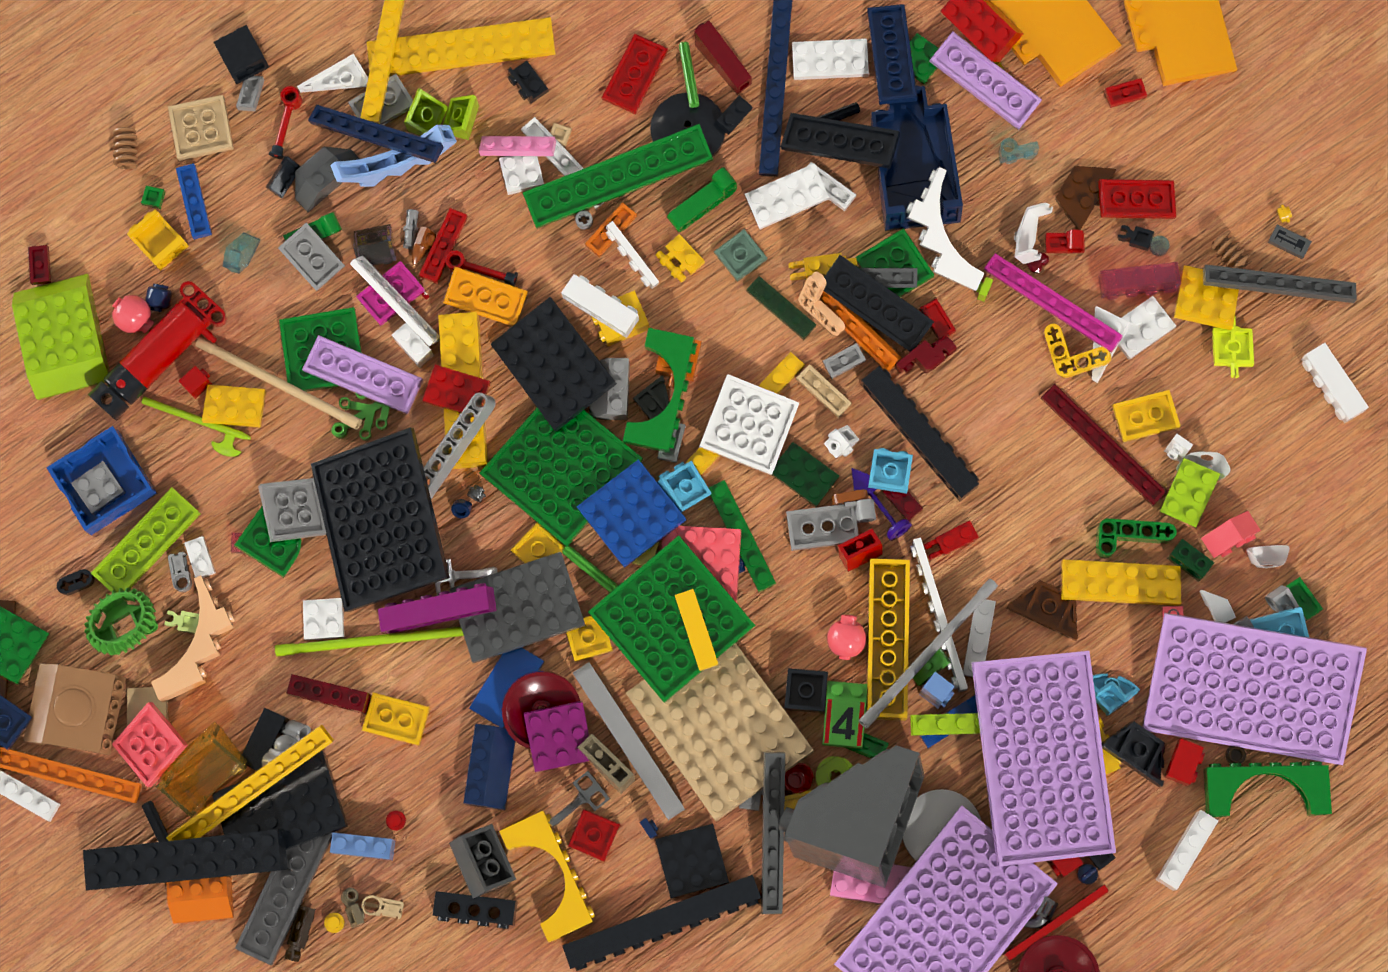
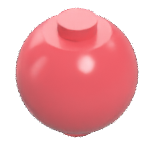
(132, 314)
(846, 637)

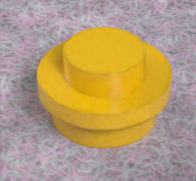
(1284, 213)
(334, 922)

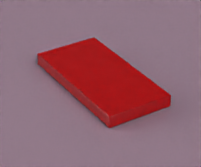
(634, 74)
(1137, 199)

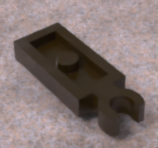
(299, 932)

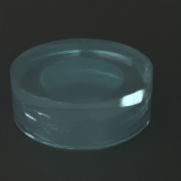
(1159, 245)

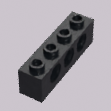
(444, 900)

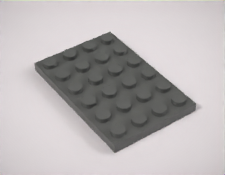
(531, 606)

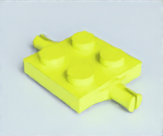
(1233, 348)

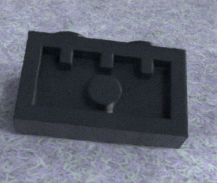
(527, 81)

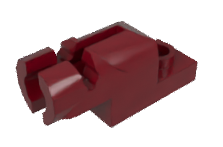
(927, 356)

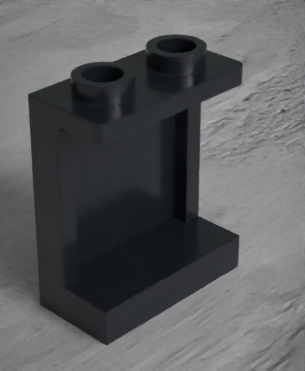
(241, 54)

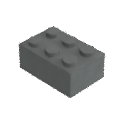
(482, 861)

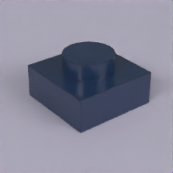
(649, 827)

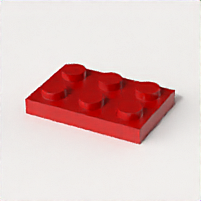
(453, 389)

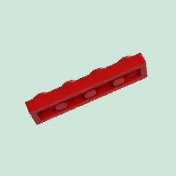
(443, 245)

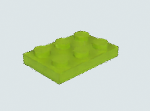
(1189, 492)

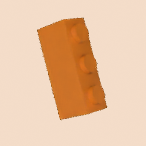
(200, 899)

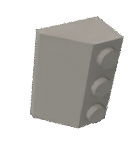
(614, 403)

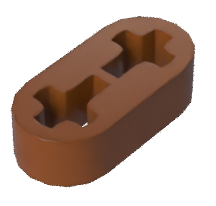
(841, 498)

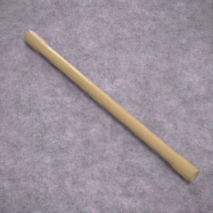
(344, 417)

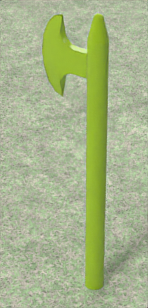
(225, 447)

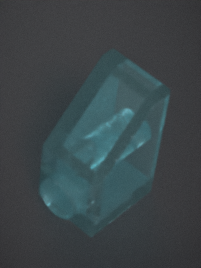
(240, 252)

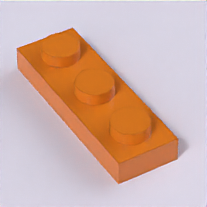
(622, 217)

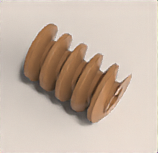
(123, 148)
(1230, 251)

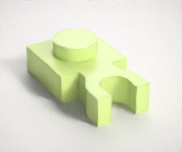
(186, 621)

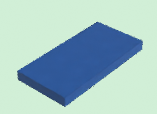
(506, 671)

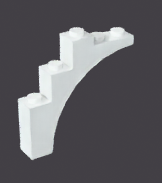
(927, 213)

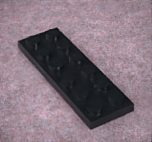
(840, 140)
(876, 303)

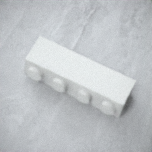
(600, 305)
(1334, 383)
(1187, 850)

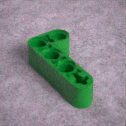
(703, 201)
(1135, 536)

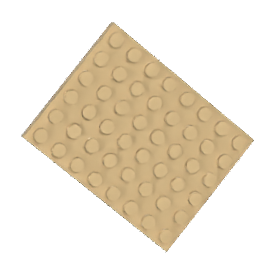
(721, 730)

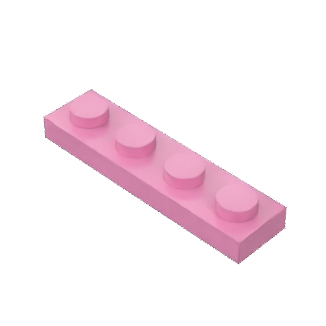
(517, 146)

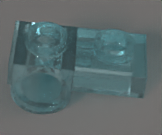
(1024, 151)

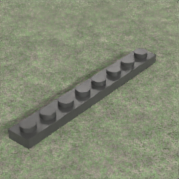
(1279, 283)
(771, 835)

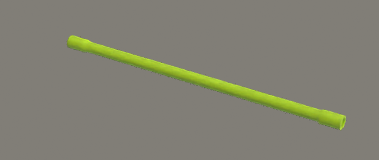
(291, 648)

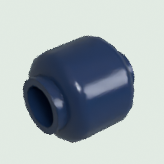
(158, 297)

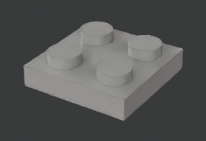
(98, 488)

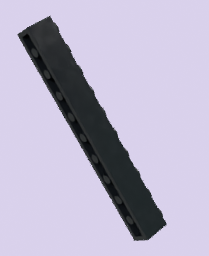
(660, 922)

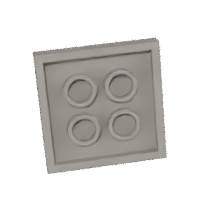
(292, 509)

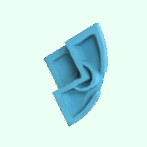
(1113, 692)

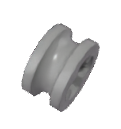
(588, 216)

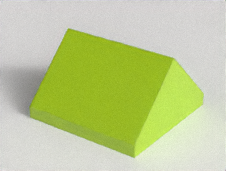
(424, 113)
(462, 115)

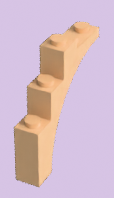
(187, 672)

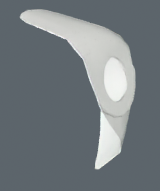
(1218, 463)
(1268, 555)

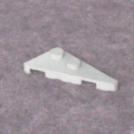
(342, 75)
(1114, 322)

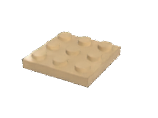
(200, 127)

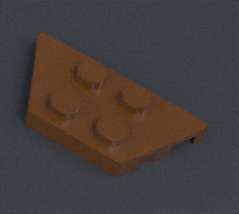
(1081, 192)
(1045, 606)

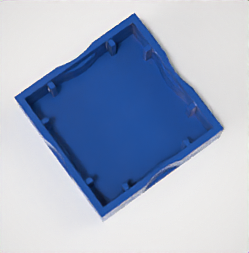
(114, 451)

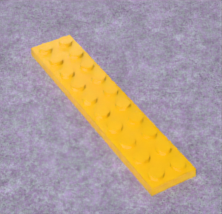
(470, 46)

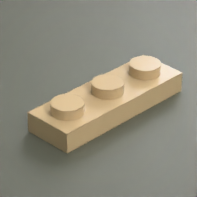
(823, 391)

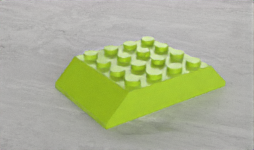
(60, 336)

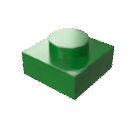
(153, 197)

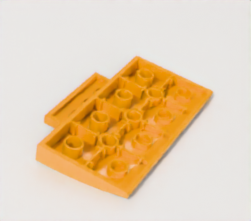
(1060, 33)
(1185, 37)

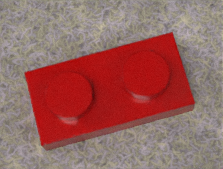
(1125, 92)

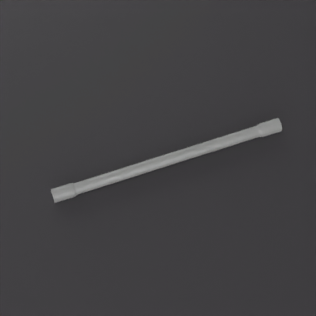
(874, 712)

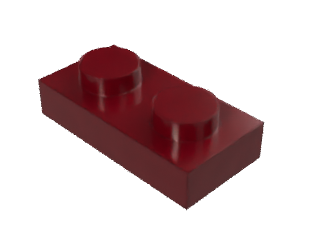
(39, 264)
(904, 503)

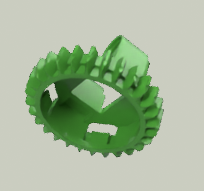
(116, 608)

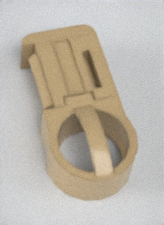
(387, 907)

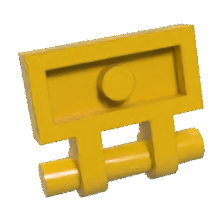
(684, 254)

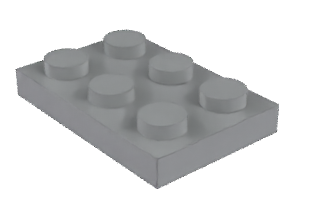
(396, 101)
(311, 256)

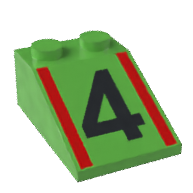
(843, 710)

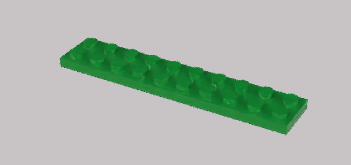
(618, 176)

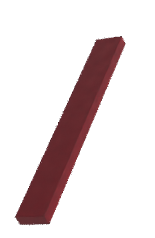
(1103, 445)

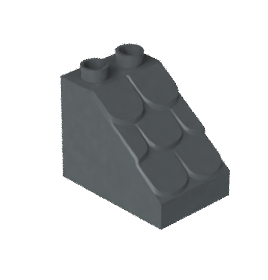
(858, 817)

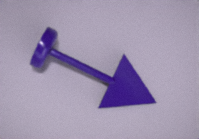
(860, 482)

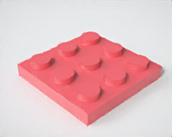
(149, 744)

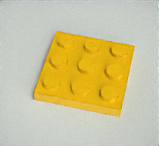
(1205, 303)

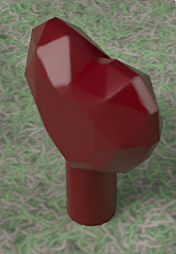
(1036, 266)

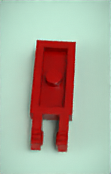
(952, 540)

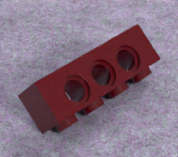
(328, 694)

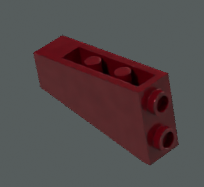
(721, 57)

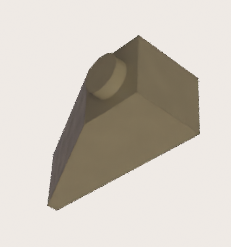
(607, 763)

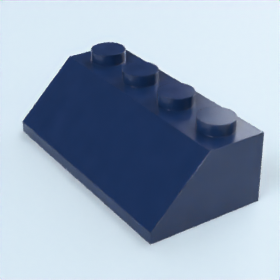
(489, 767)

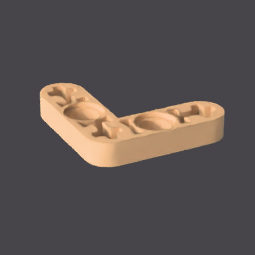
(810, 301)

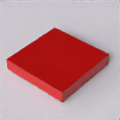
(593, 835)

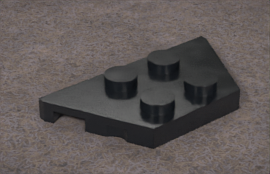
(1138, 751)

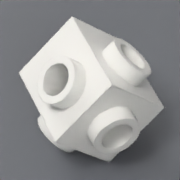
(841, 441)

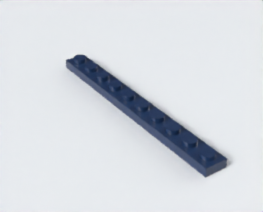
(775, 88)

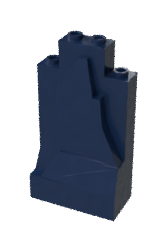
(922, 147)

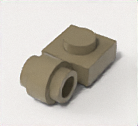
(354, 913)

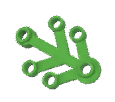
(366, 412)

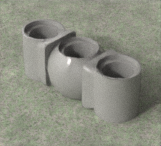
(291, 734)

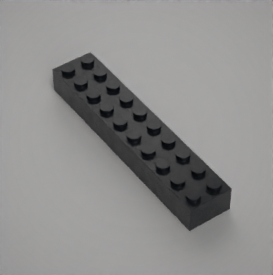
(185, 859)

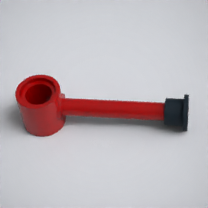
(277, 149)
(508, 277)

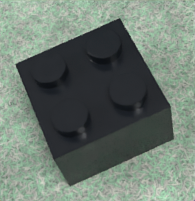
(806, 690)

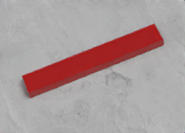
(1056, 922)

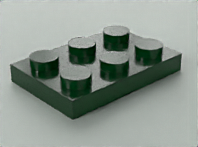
(804, 474)

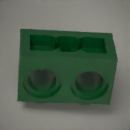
(1190, 560)

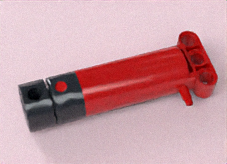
(157, 351)

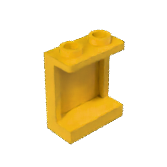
(157, 239)

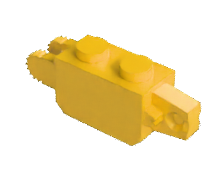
(815, 264)

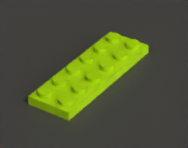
(146, 542)

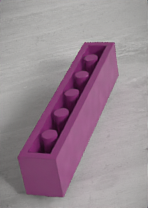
(437, 609)

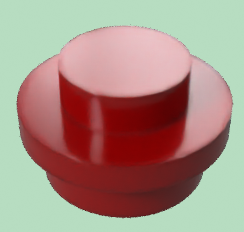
(395, 820)

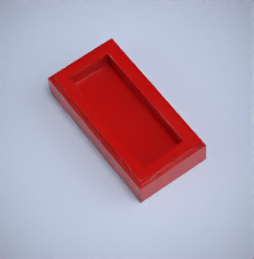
(942, 324)

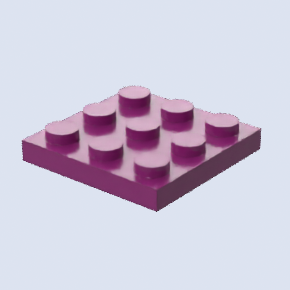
(556, 734)

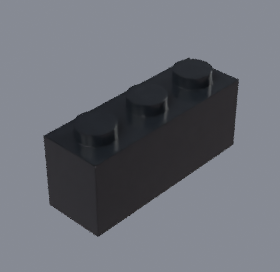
(263, 737)

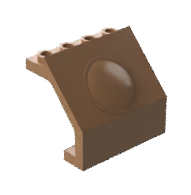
(75, 708)

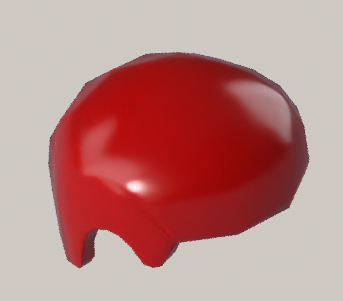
(798, 778)

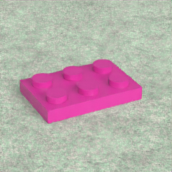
(403, 283)

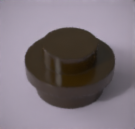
(1235, 754)

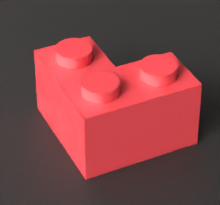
(1232, 533)

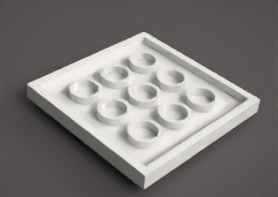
(749, 424)

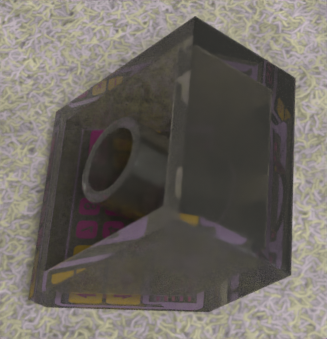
(375, 244)

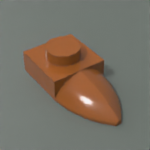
(422, 244)

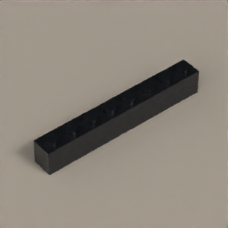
(919, 433)

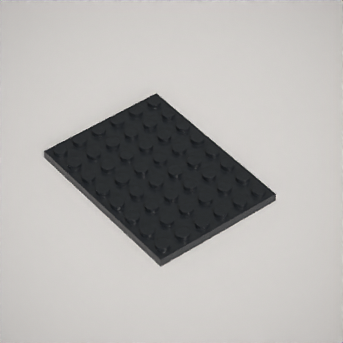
(379, 520)

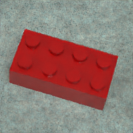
(983, 26)

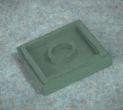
(740, 255)

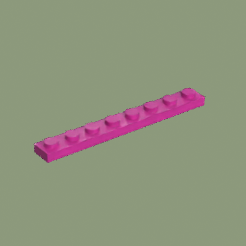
(1053, 303)

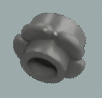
(476, 493)

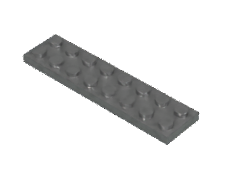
(281, 900)

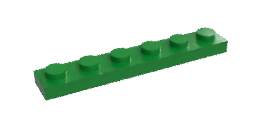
(749, 550)

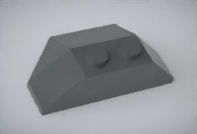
(315, 177)

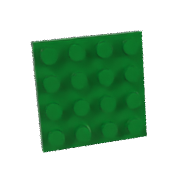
(300, 334)

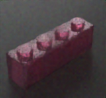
(1139, 279)

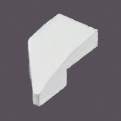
(1218, 606)

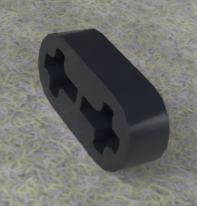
(73, 578)

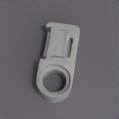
(178, 570)

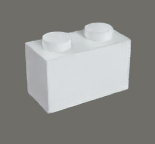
(412, 345)

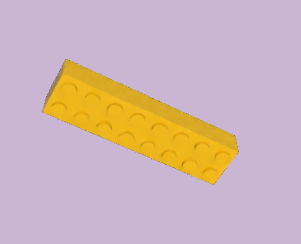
(462, 352)
(888, 634)

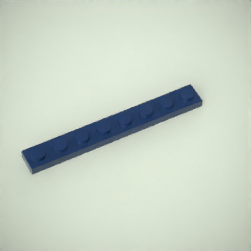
(376, 133)

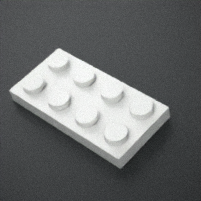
(830, 59)
(787, 196)

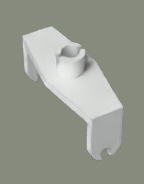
(1026, 233)

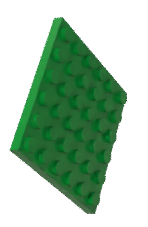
(557, 471)
(648, 625)

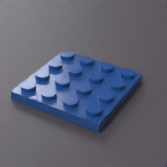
(631, 513)

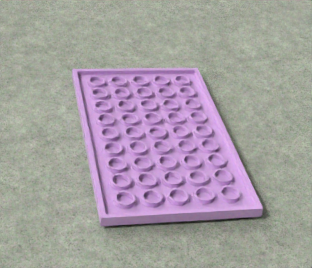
(1254, 688)
(1043, 758)
(950, 907)

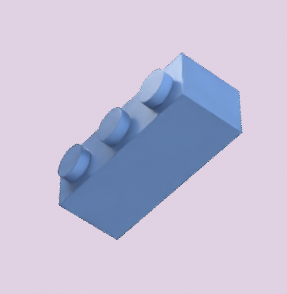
(937, 691)
(362, 846)

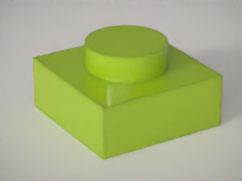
(984, 288)

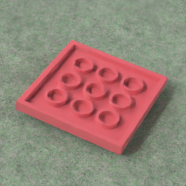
(716, 550)

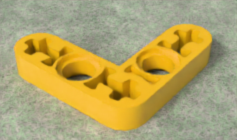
(1066, 358)

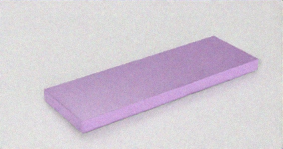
(985, 80)
(362, 374)

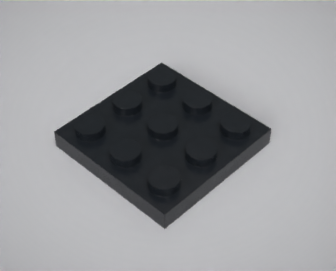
(691, 861)

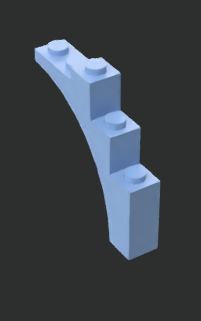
(374, 169)

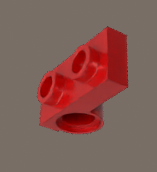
(1067, 242)

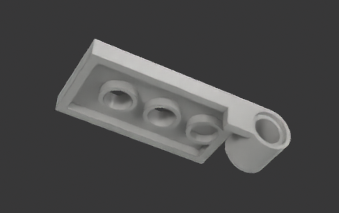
(843, 518)

